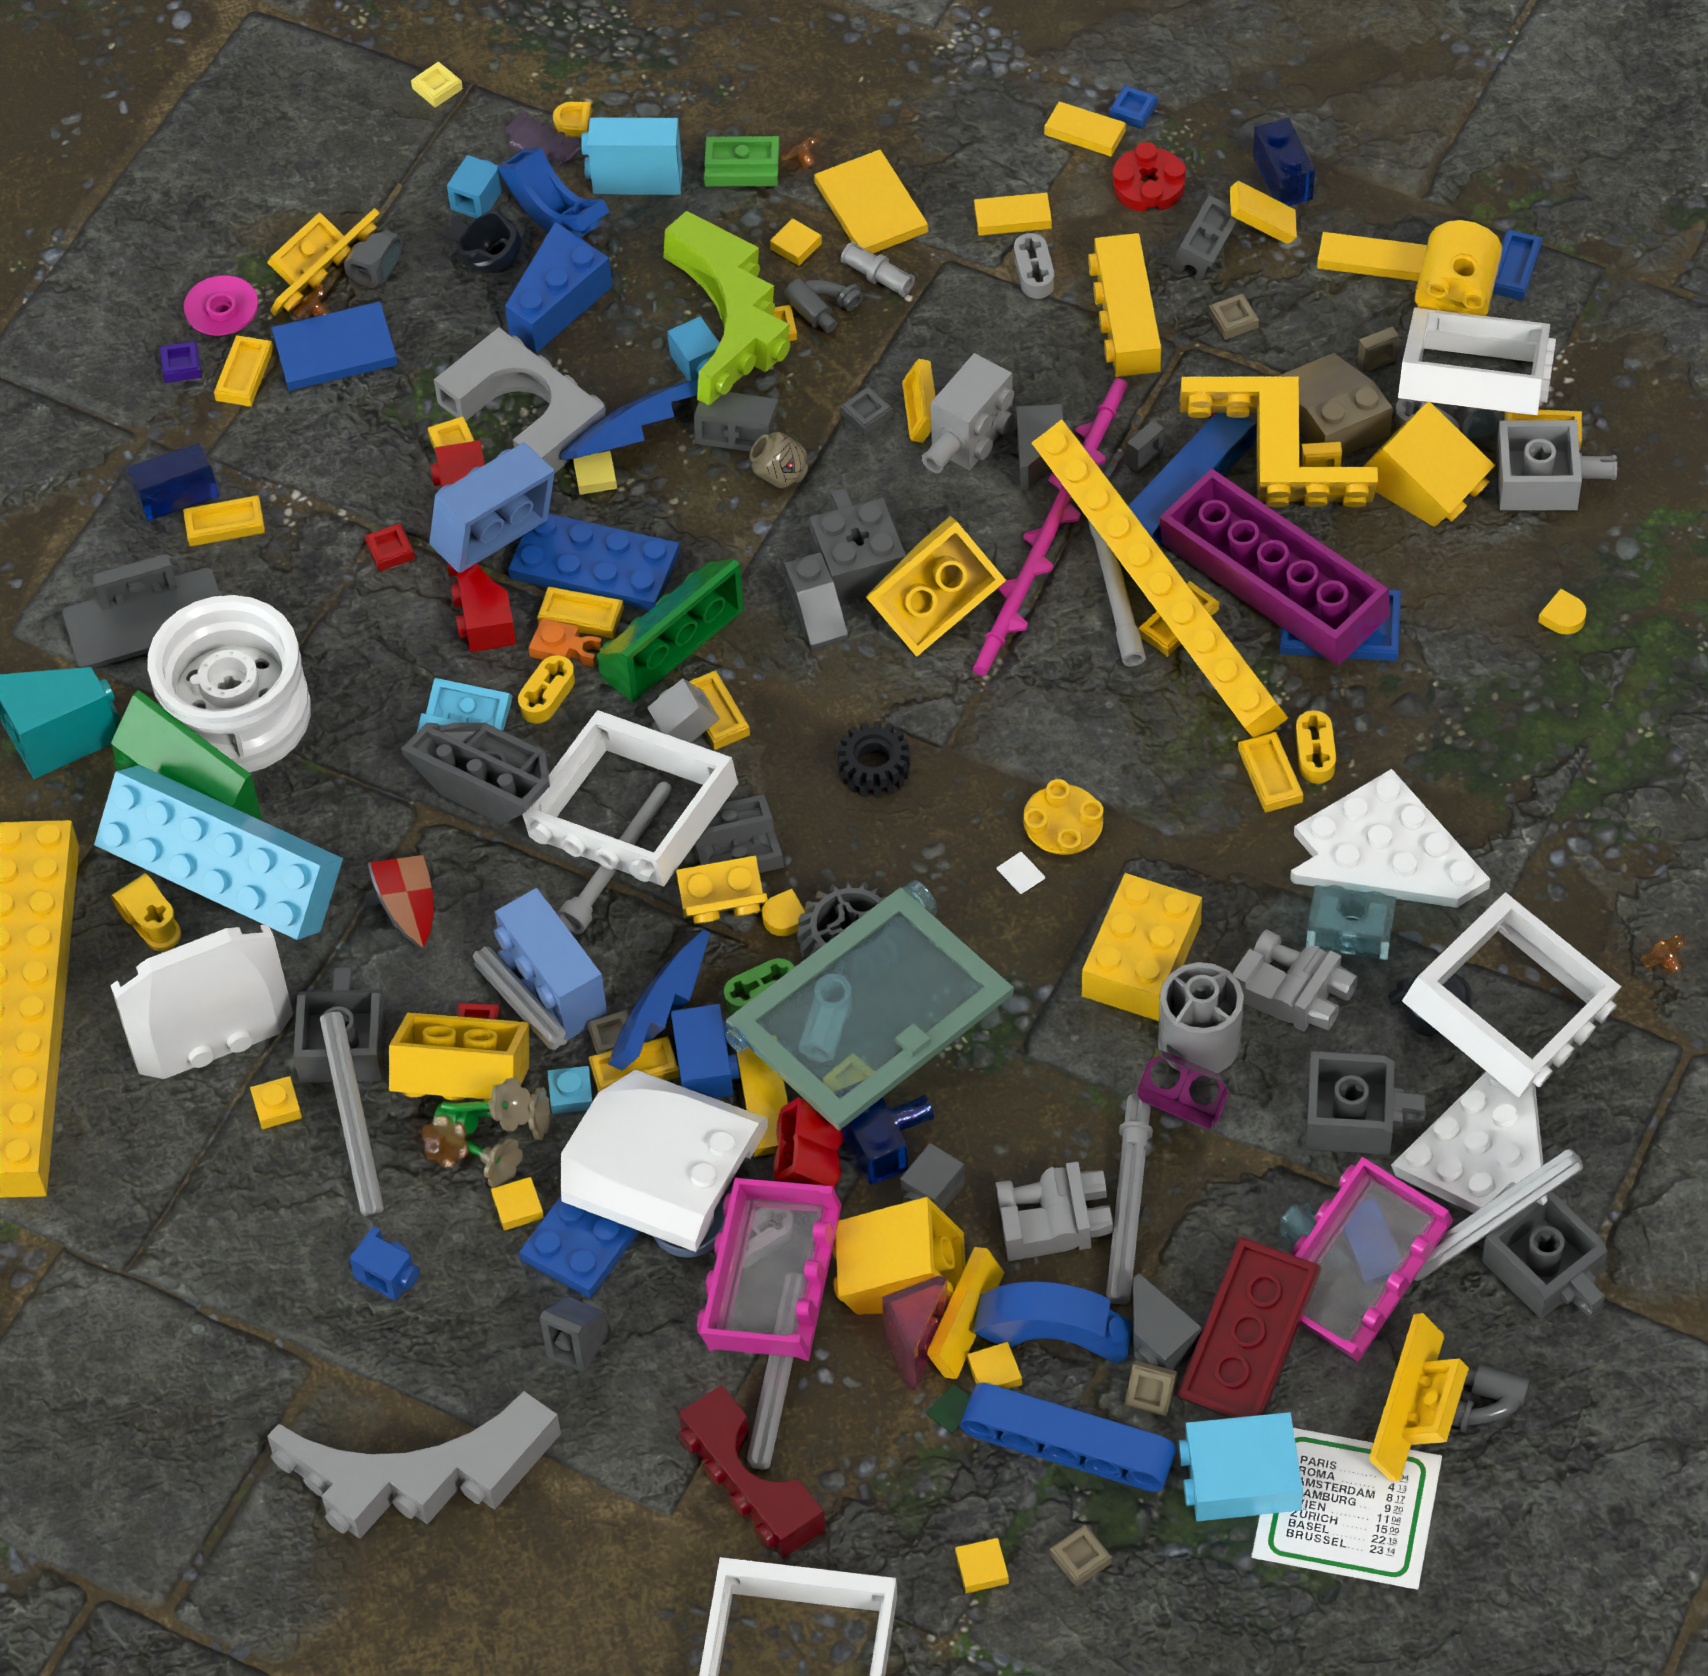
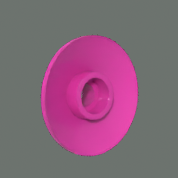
(221, 305)

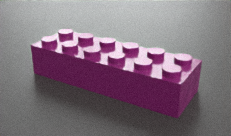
(1275, 566)

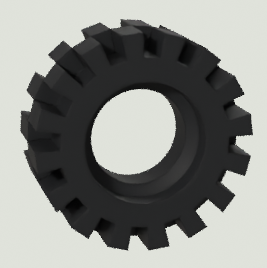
(868, 741)

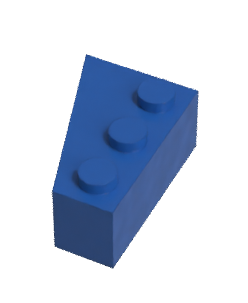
(556, 288)

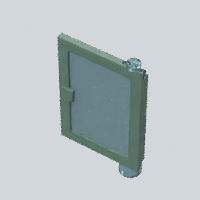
(869, 1006)

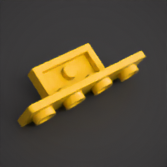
(312, 251)
(1419, 1400)

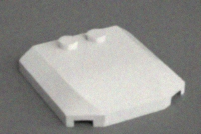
(203, 1001)
(657, 1157)

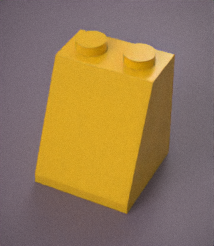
(1430, 467)
(893, 1251)

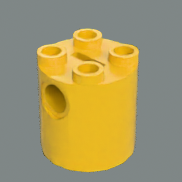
(1459, 268)

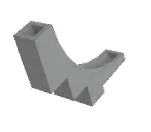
(420, 1482)

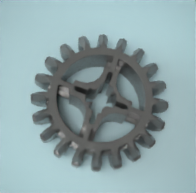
(844, 904)

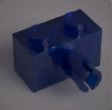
(878, 1138)

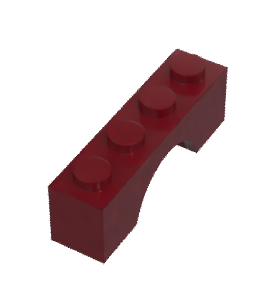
(782, 1511)

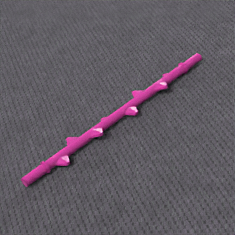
(1040, 539)

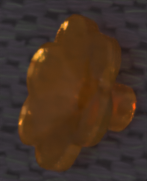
(802, 152)
(312, 303)
(1666, 953)
(444, 1141)

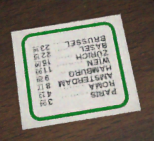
(1353, 1514)

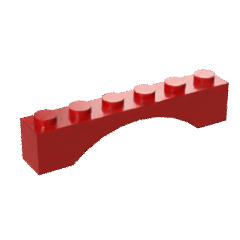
(484, 603)

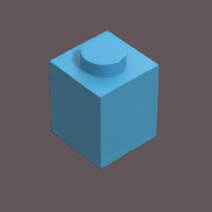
(474, 187)
(692, 346)

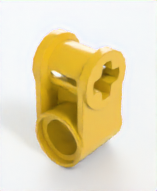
(148, 913)

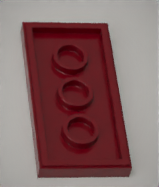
(1249, 1330)

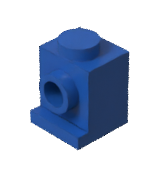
(383, 1265)

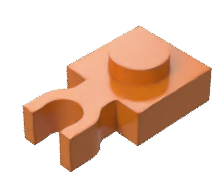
(563, 640)

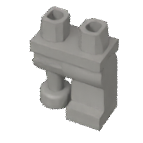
(1300, 992)
(1063, 1216)

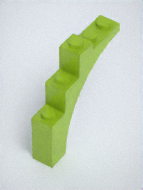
(729, 275)

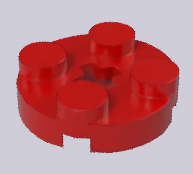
(1154, 162)

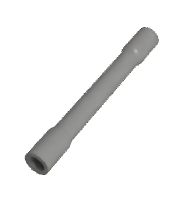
(1127, 631)

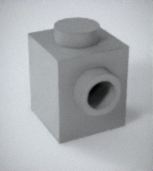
(683, 712)

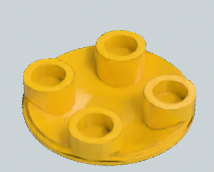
(1063, 818)

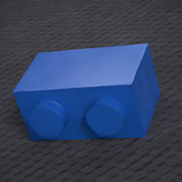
(703, 1051)

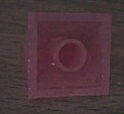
(911, 1323)

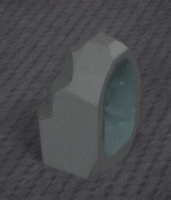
(374, 258)
(1477, 423)

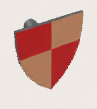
(405, 894)

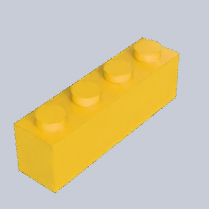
(1126, 305)

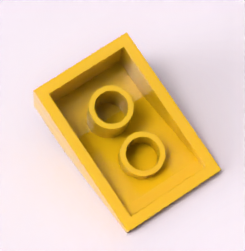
(935, 586)

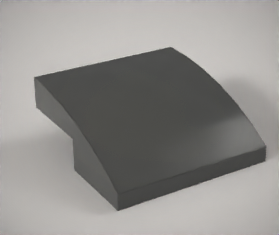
(741, 831)

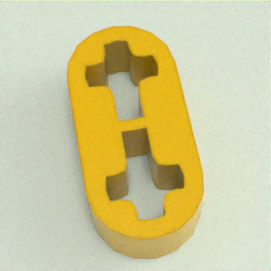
(540, 686)
(1323, 746)

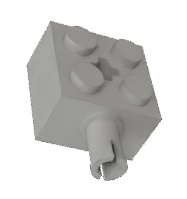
(970, 414)
(1543, 465)

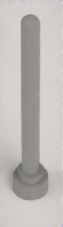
(578, 910)

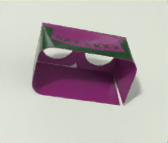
(1186, 1107)

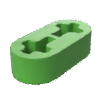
(753, 982)

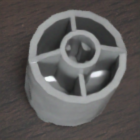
(1201, 1016)

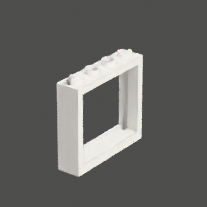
(1478, 337)
(648, 747)
(1479, 1038)
(798, 1585)

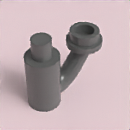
(805, 300)
(1495, 1384)

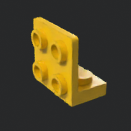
(720, 888)

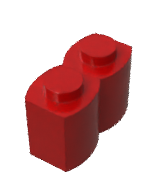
(806, 1146)

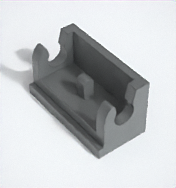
(1205, 237)
(735, 421)

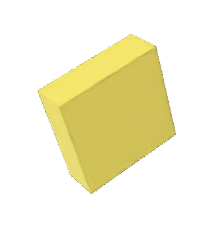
(436, 84)
(595, 473)

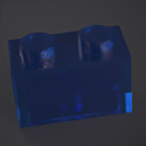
(1283, 162)
(173, 481)

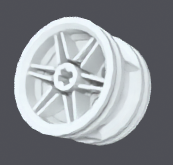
(212, 678)

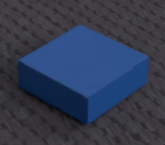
(1133, 107)

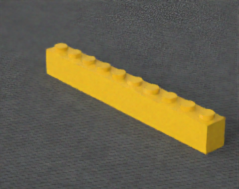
(1159, 581)

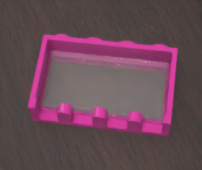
(1369, 1254)
(770, 1268)

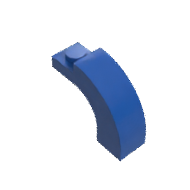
(546, 197)
(1053, 1311)

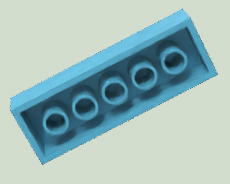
(218, 852)

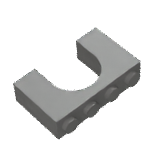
(504, 366)

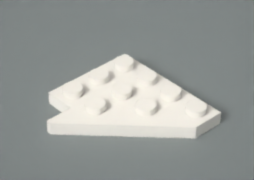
(1389, 845)
(1477, 1146)

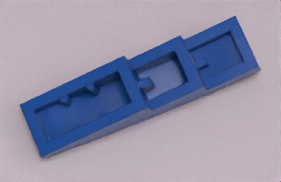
(624, 424)
(665, 993)

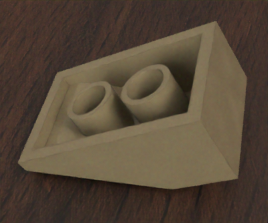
(1340, 404)

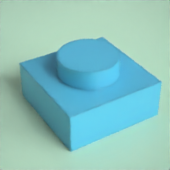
(570, 1089)

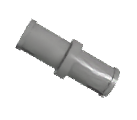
(877, 269)

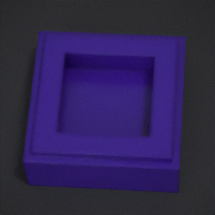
(180, 362)

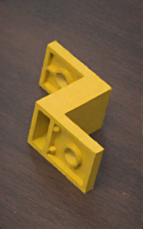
(1277, 413)

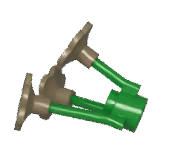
(512, 1108)

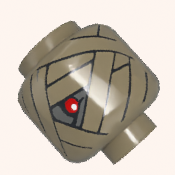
(779, 459)

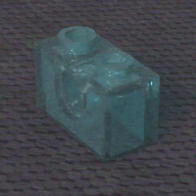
(1362, 937)

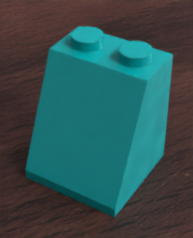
(57, 716)

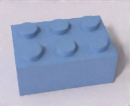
(491, 507)
(550, 962)

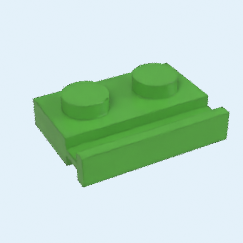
(742, 161)

